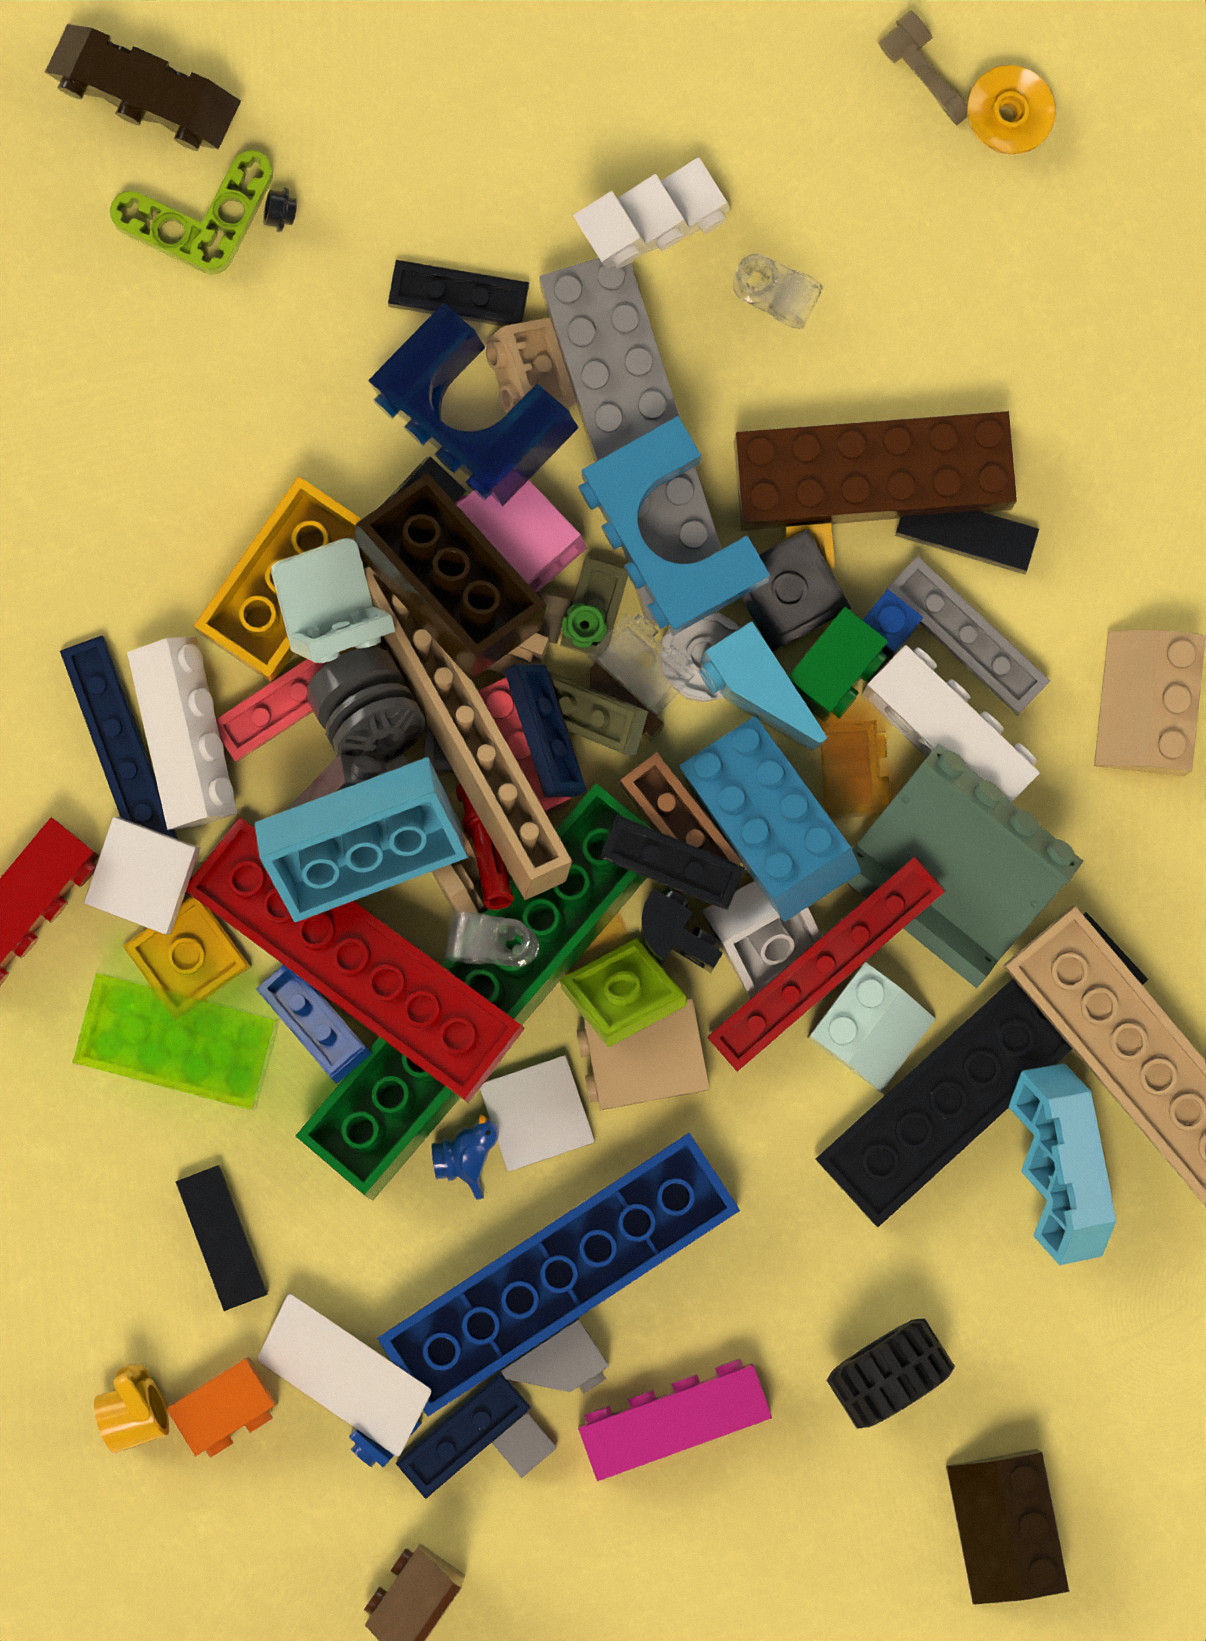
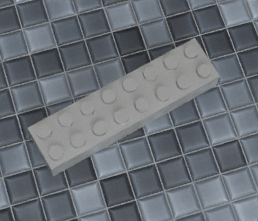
(624, 396)

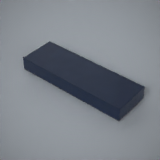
(545, 730)
(463, 1435)

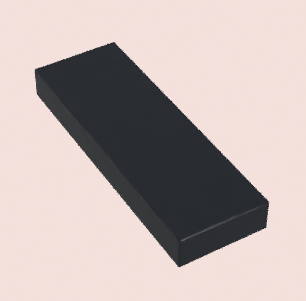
(466, 293)
(974, 536)
(671, 862)
(221, 1238)

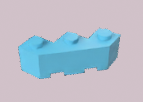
(1065, 1163)

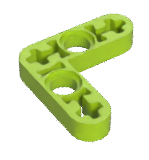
(196, 233)

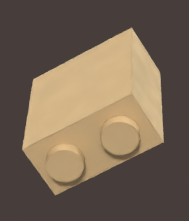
(648, 1065)

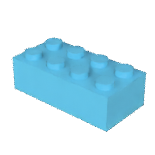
(360, 840)

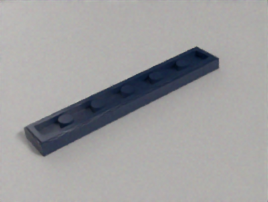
(115, 734)

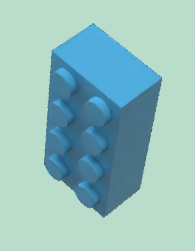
(770, 818)

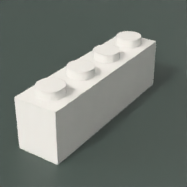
(182, 732)

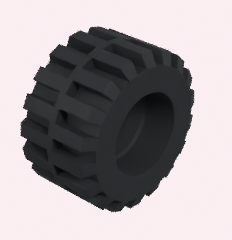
(890, 1373)

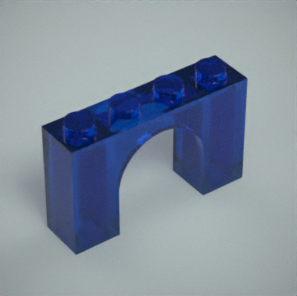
(494, 458)

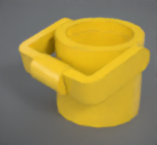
(132, 1411)

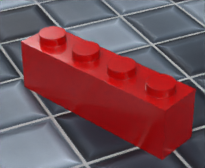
(37, 885)

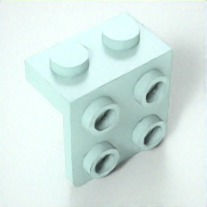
(328, 602)

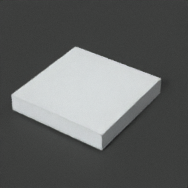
(142, 875)
(537, 1113)

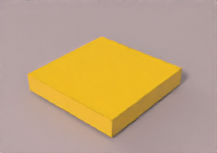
(193, 958)

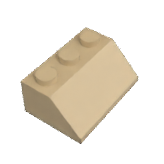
(1150, 701)

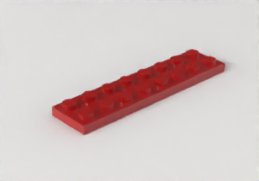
(361, 969)

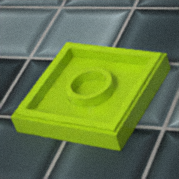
(623, 992)

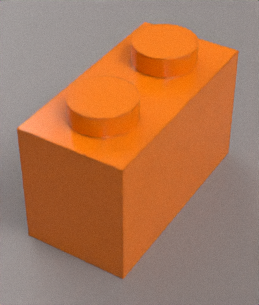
(222, 1407)

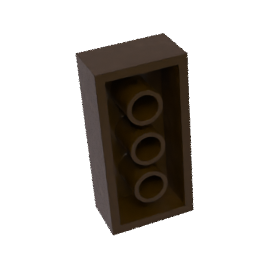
(449, 576)

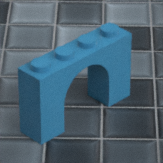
(678, 591)

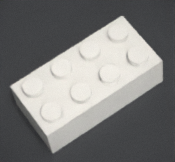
(938, 713)

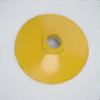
(1027, 98)

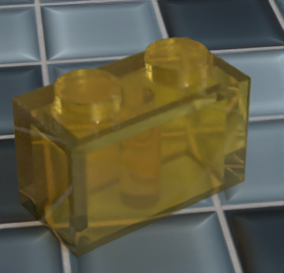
(853, 769)

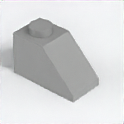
(561, 1362)

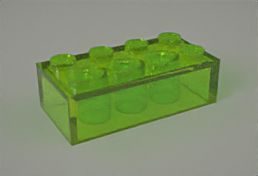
(176, 1041)

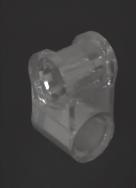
(780, 292)
(482, 940)

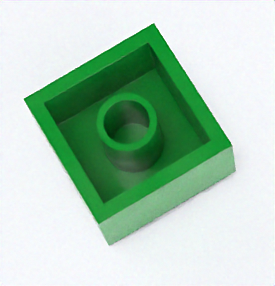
(836, 663)

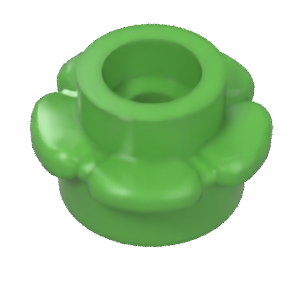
(584, 637)

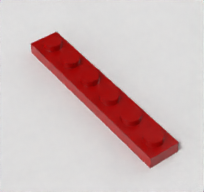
(826, 963)

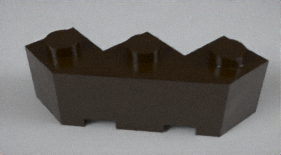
(142, 87)

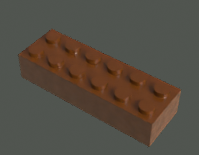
(874, 470)

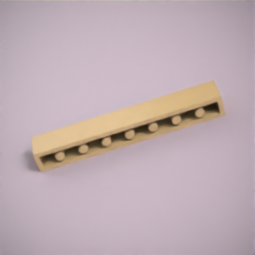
(475, 750)

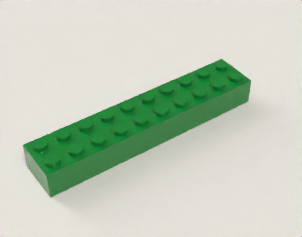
(392, 1103)

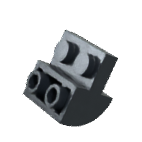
(664, 930)

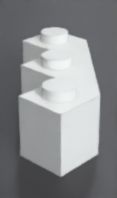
(653, 215)

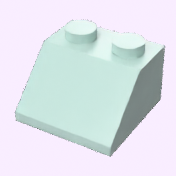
(872, 1027)

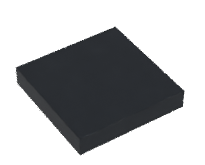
(798, 594)

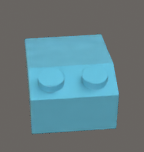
(755, 682)

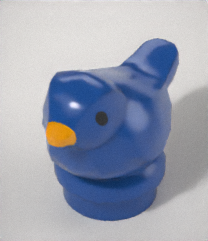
(465, 1154)

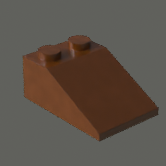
(416, 1597)

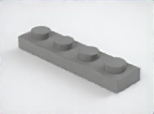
(969, 636)

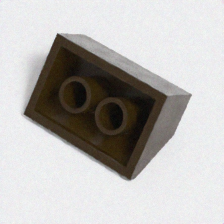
(1007, 1528)

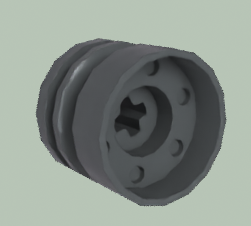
(366, 705)

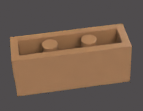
(672, 809)

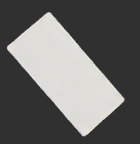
(344, 1375)

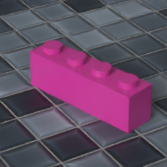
(673, 1421)

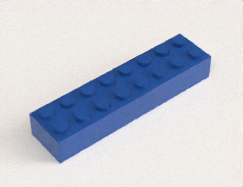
(560, 1272)

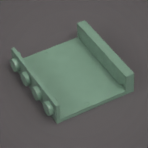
(979, 848)

